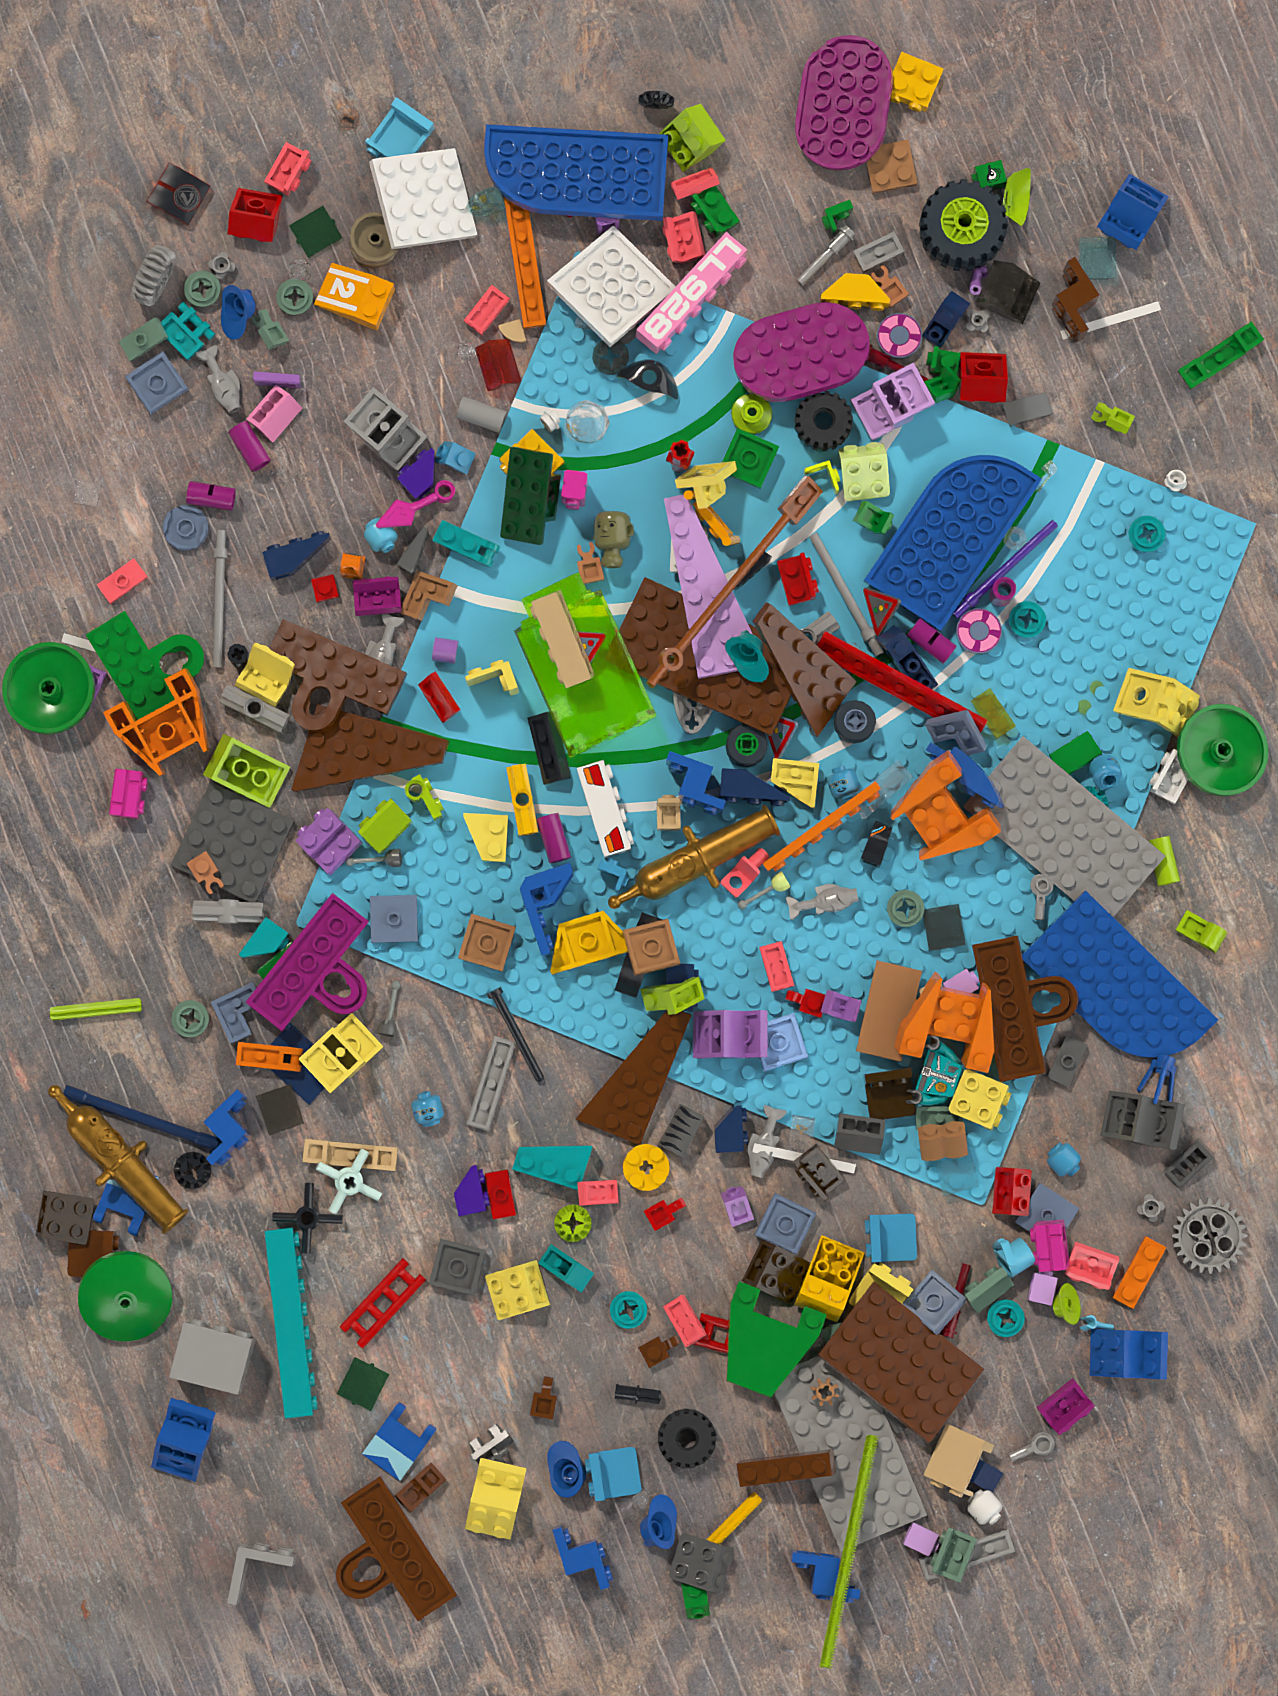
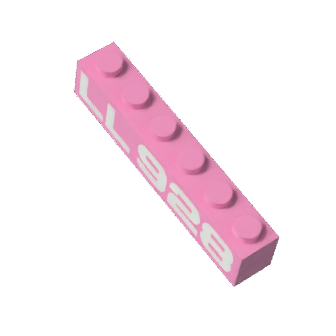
(691, 293)

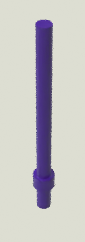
(972, 599)

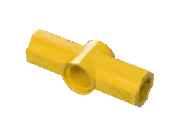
(525, 814)

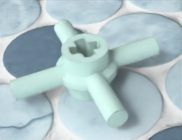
(339, 1177)

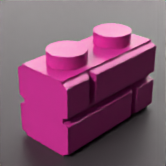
(574, 489)
(127, 794)
(1051, 1245)

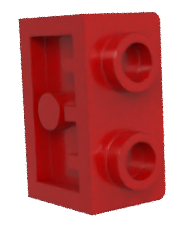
(797, 579)
(1012, 1191)

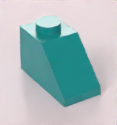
(266, 940)
(566, 1268)

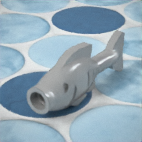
(224, 385)
(384, 649)
(828, 899)
(762, 1161)

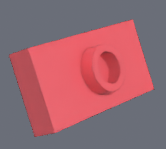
(694, 183)
(486, 310)
(122, 581)
(776, 966)
(598, 1192)
(684, 1320)

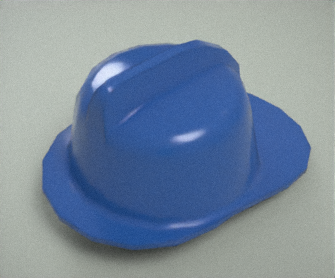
(236, 308)
(565, 1469)
(660, 1523)

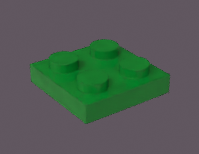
(752, 457)

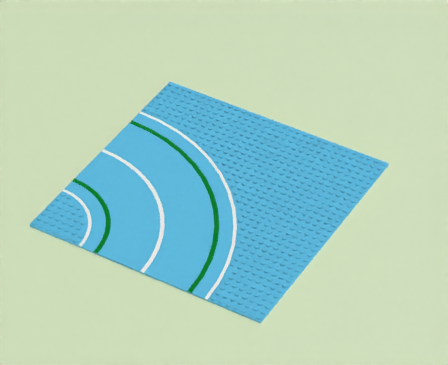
(1103, 615)

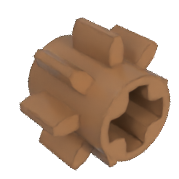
(827, 1397)

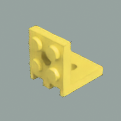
(1165, 700)

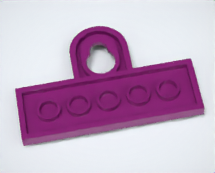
(308, 962)

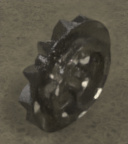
(618, 363)

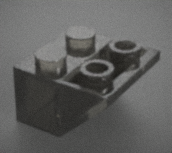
(1008, 291)

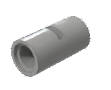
(481, 414)

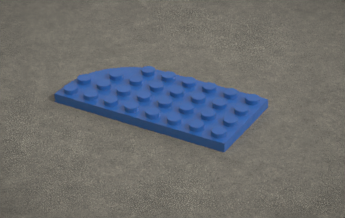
(579, 171)
(952, 535)
(1118, 982)

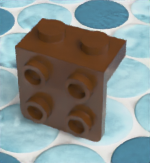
(98, 1245)

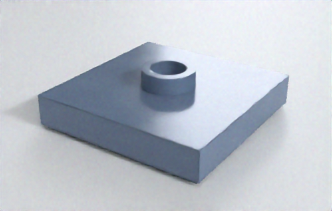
(156, 383)
(394, 919)
(1046, 1206)
(785, 1223)
(935, 1302)

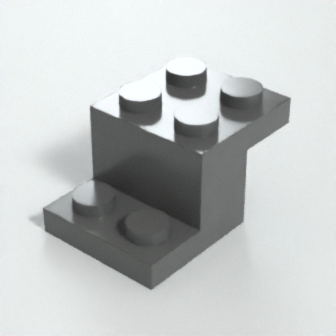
(1140, 1121)

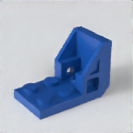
(551, 885)

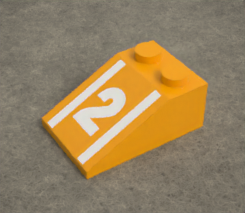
(355, 295)

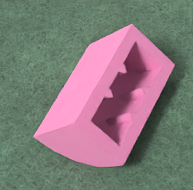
(274, 413)

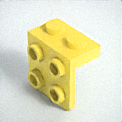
(266, 674)
(980, 1099)
(881, 1275)

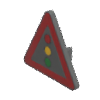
(880, 608)

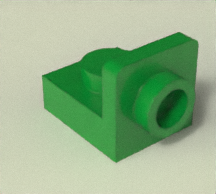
(839, 211)
(941, 358)

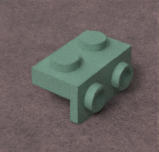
(989, 1289)
(953, 1554)

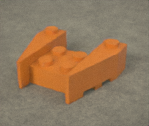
(165, 729)
(939, 816)
(951, 1016)

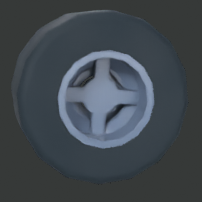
(860, 716)

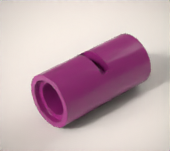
(250, 446)
(211, 495)
(1004, 583)
(931, 641)
(553, 838)

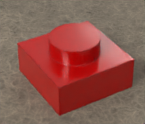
(325, 588)

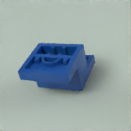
(1132, 212)
(695, 783)
(227, 1128)
(1128, 1354)
(183, 1439)
(582, 1556)
(823, 1574)

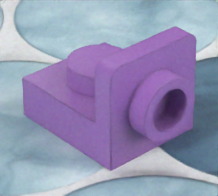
(737, 1206)

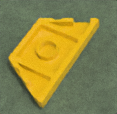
(586, 942)

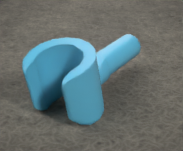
(1093, 1323)

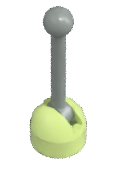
(778, 882)

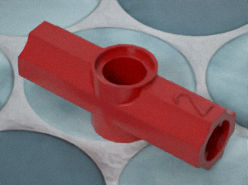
(680, 456)

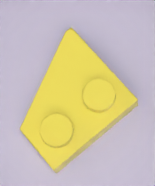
(796, 778)
(489, 835)

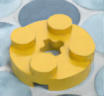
(638, 1178)

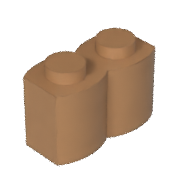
(942, 1141)

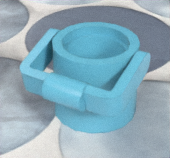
(1013, 1256)

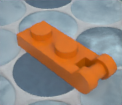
(268, 1056)

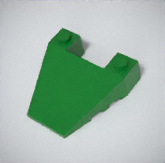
(763, 1348)

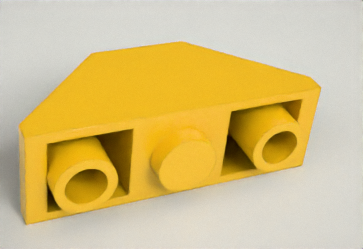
(856, 291)

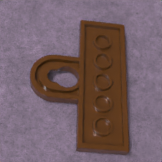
(337, 669)
(1013, 1014)
(397, 1548)

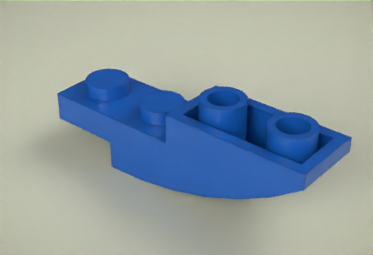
(973, 777)

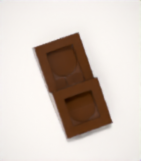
(420, 1487)

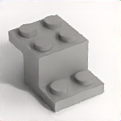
(385, 429)

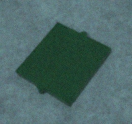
(315, 231)
(363, 1384)

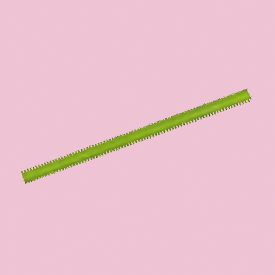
(850, 1540)

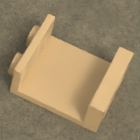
(955, 1460)

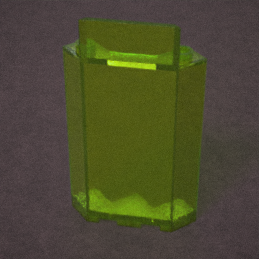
(608, 701)

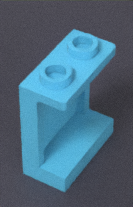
(400, 132)

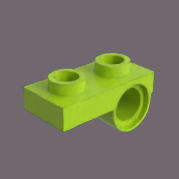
(433, 805)
(1201, 931)

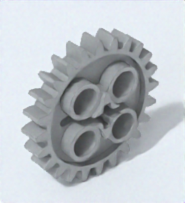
(1188, 1241)

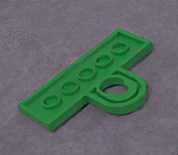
(136, 667)

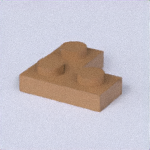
(426, 589)

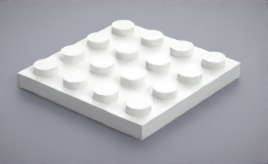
(423, 198)
(611, 286)

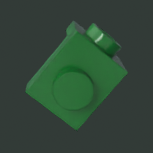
(943, 386)
(873, 518)
(695, 1601)

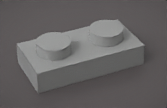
(878, 252)

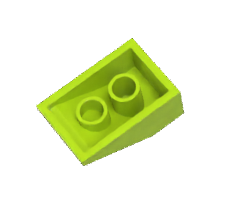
(246, 770)

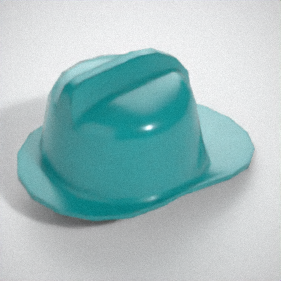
(747, 656)

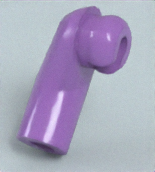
(975, 282)

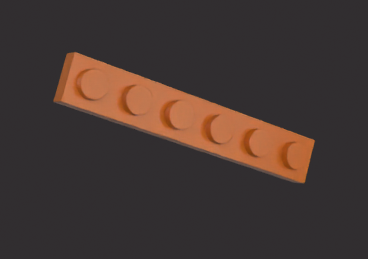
(525, 265)
(815, 833)

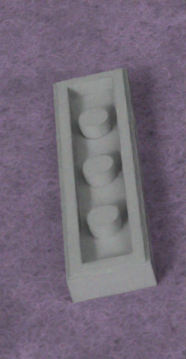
(491, 1083)
(986, 1549)

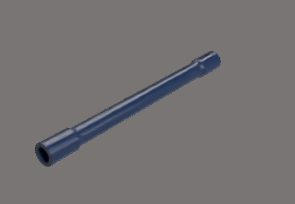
(199, 1138)

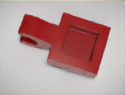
(810, 1001)
(661, 1213)

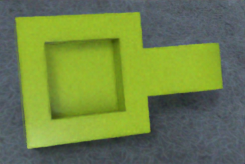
(1116, 418)

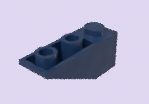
(290, 558)
(905, 657)
(745, 786)

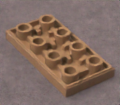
(888, 1002)

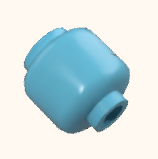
(380, 538)

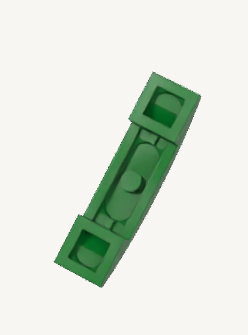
(1221, 356)

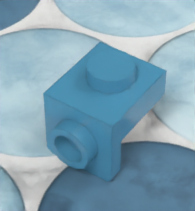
(455, 456)
(612, 868)

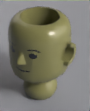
(612, 535)

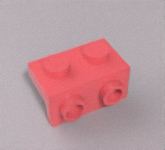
(288, 168)
(683, 238)
(1091, 1266)

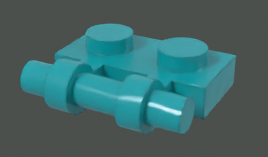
(181, 337)

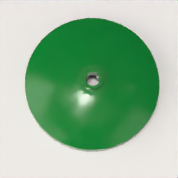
(31, 677)
(1241, 748)
(122, 1277)

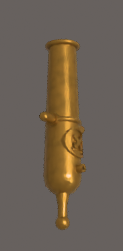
(699, 858)
(119, 1161)

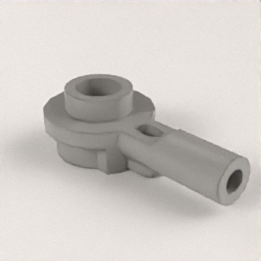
(1041, 887)
(1041, 1444)

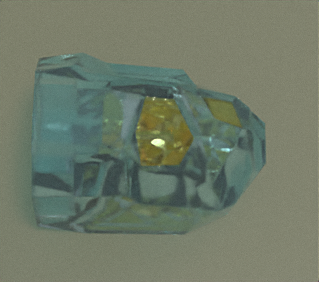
(486, 202)

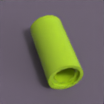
(1166, 870)

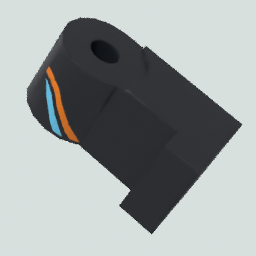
(876, 844)

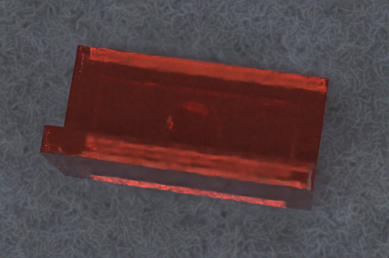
(497, 364)

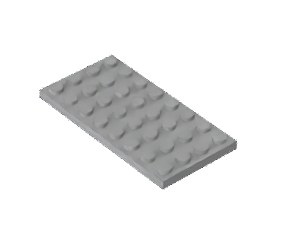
(1067, 830)
(843, 1427)

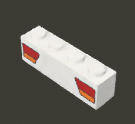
(604, 809)

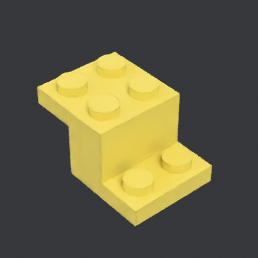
(341, 1053)
(495, 1498)

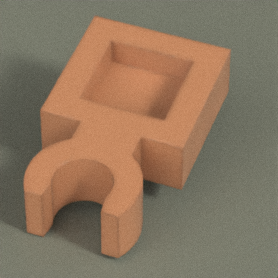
(891, 287)
(589, 568)
(204, 869)

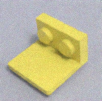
(497, 668)
(517, 1290)

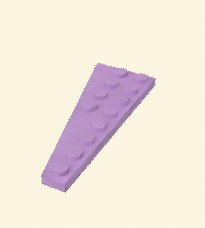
(700, 583)

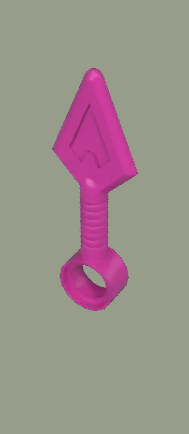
(403, 513)

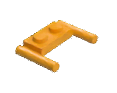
(718, 527)

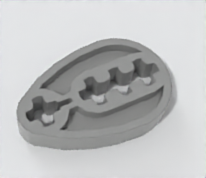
(684, 712)

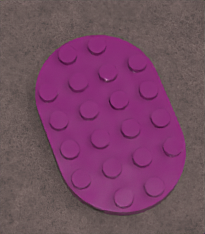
(844, 103)
(801, 352)

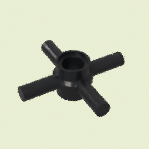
(318, 1218)

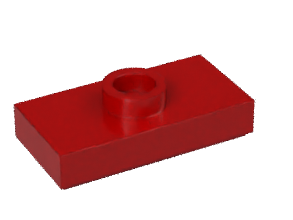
(439, 697)
(500, 1194)

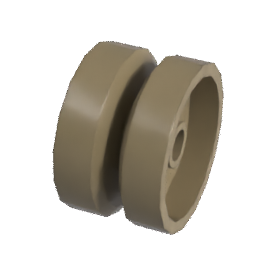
(366, 251)

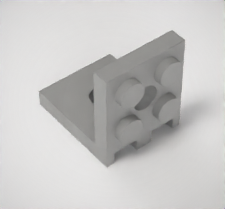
(260, 1552)

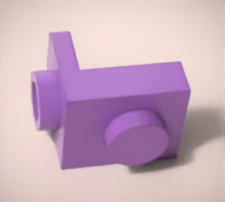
(841, 1006)

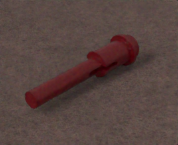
(882, 360)
(949, 1329)

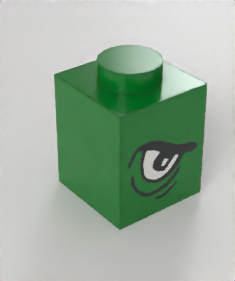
(990, 174)

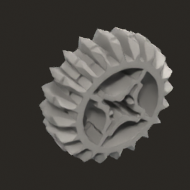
(153, 275)

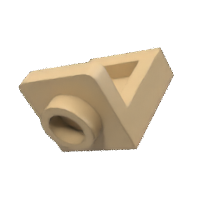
(668, 813)

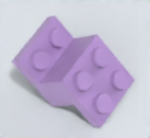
(892, 401)

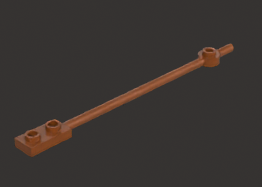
(792, 511)

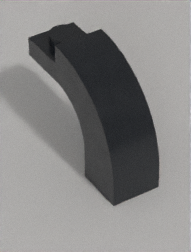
(627, 982)

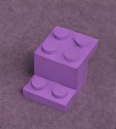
(730, 1034)

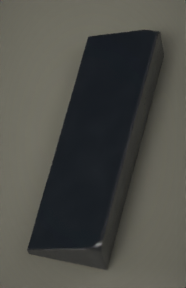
(549, 749)

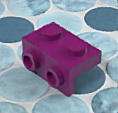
(376, 596)
(1065, 1407)

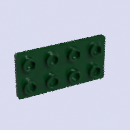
(529, 495)

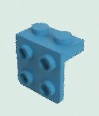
(891, 1237)
(613, 1473)

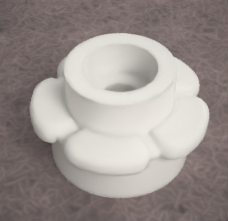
(550, 421)
(1177, 476)

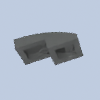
(1027, 409)

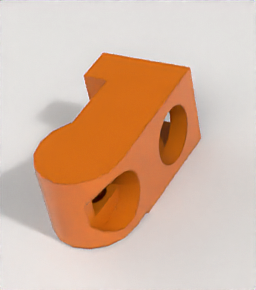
(352, 566)

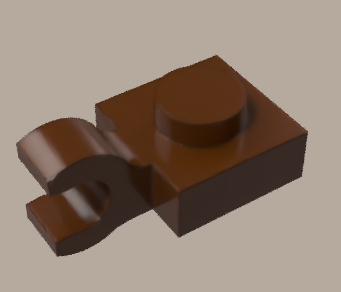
(656, 1350)
(544, 1403)

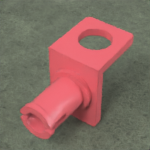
(746, 870)

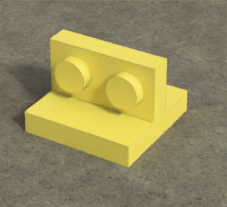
(707, 481)

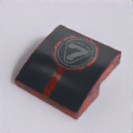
(178, 193)

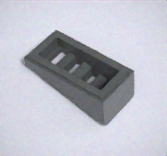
(411, 557)
(1209, 1155)

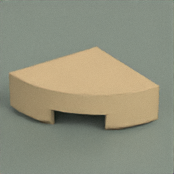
(513, 331)

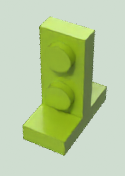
(673, 996)

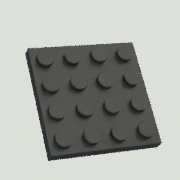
(239, 839)

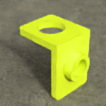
(832, 473)

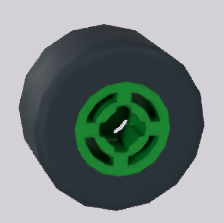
(748, 752)

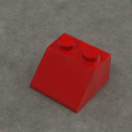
(254, 215)
(983, 377)

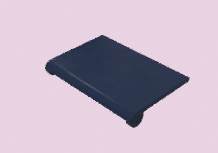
(302, 1082)

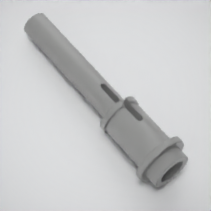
(833, 247)

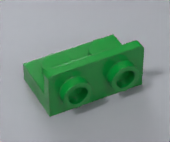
(714, 210)

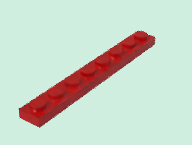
(891, 679)

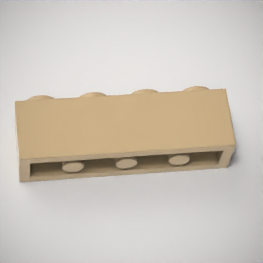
(563, 639)

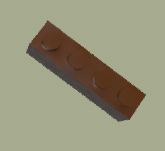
(786, 1468)

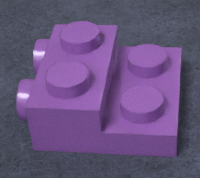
(328, 840)

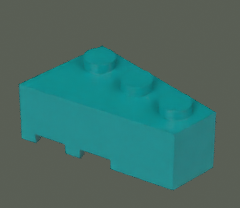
(554, 1163)

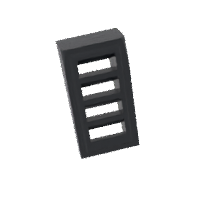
(760, 563)

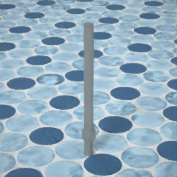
(220, 554)
(868, 634)

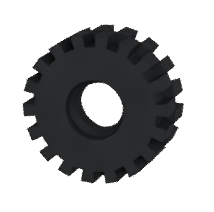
(823, 438)
(668, 1438)

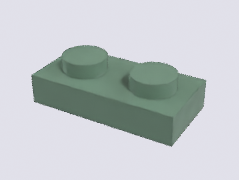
(934, 1115)

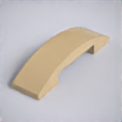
(345, 1154)

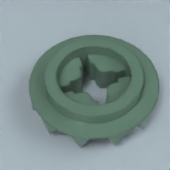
(192, 284)
(286, 289)
(912, 899)
(180, 1023)

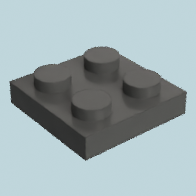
(457, 1267)

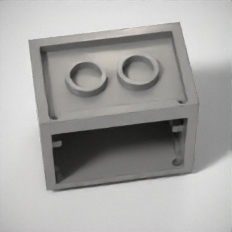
(212, 1356)

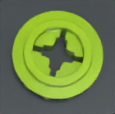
(565, 1231)

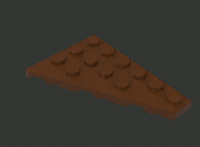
(363, 749)

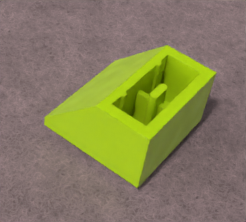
(692, 136)
(384, 826)

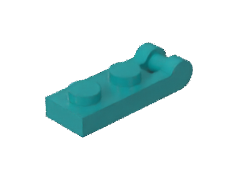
(465, 543)

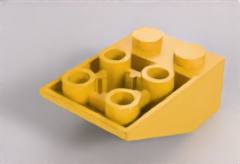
(829, 1278)

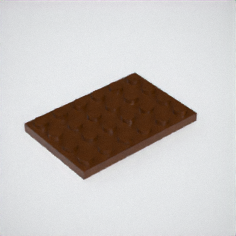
(900, 1362)

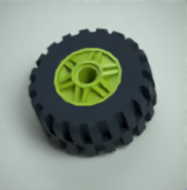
(961, 245)

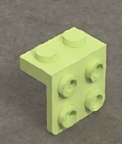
(864, 471)

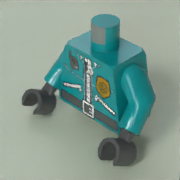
(937, 1076)

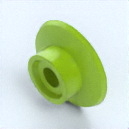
(748, 423)
(1067, 1304)

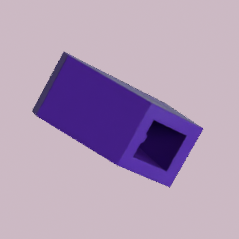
(419, 477)
(469, 1194)

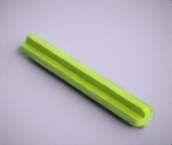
(95, 1009)

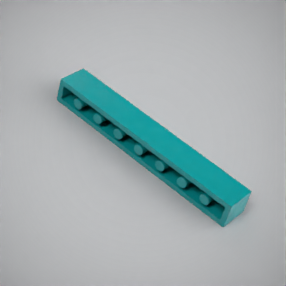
(289, 1322)

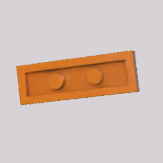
(1139, 1272)

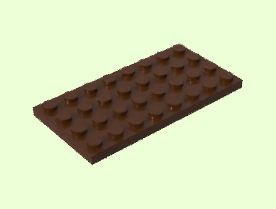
(659, 622)

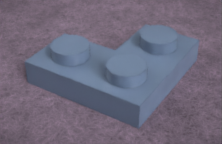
(957, 726)
(230, 1012)

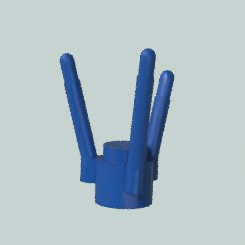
(1163, 1066)

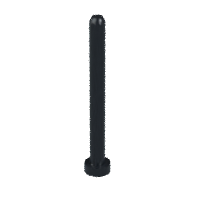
(517, 1035)

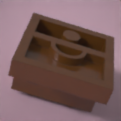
(1074, 300)

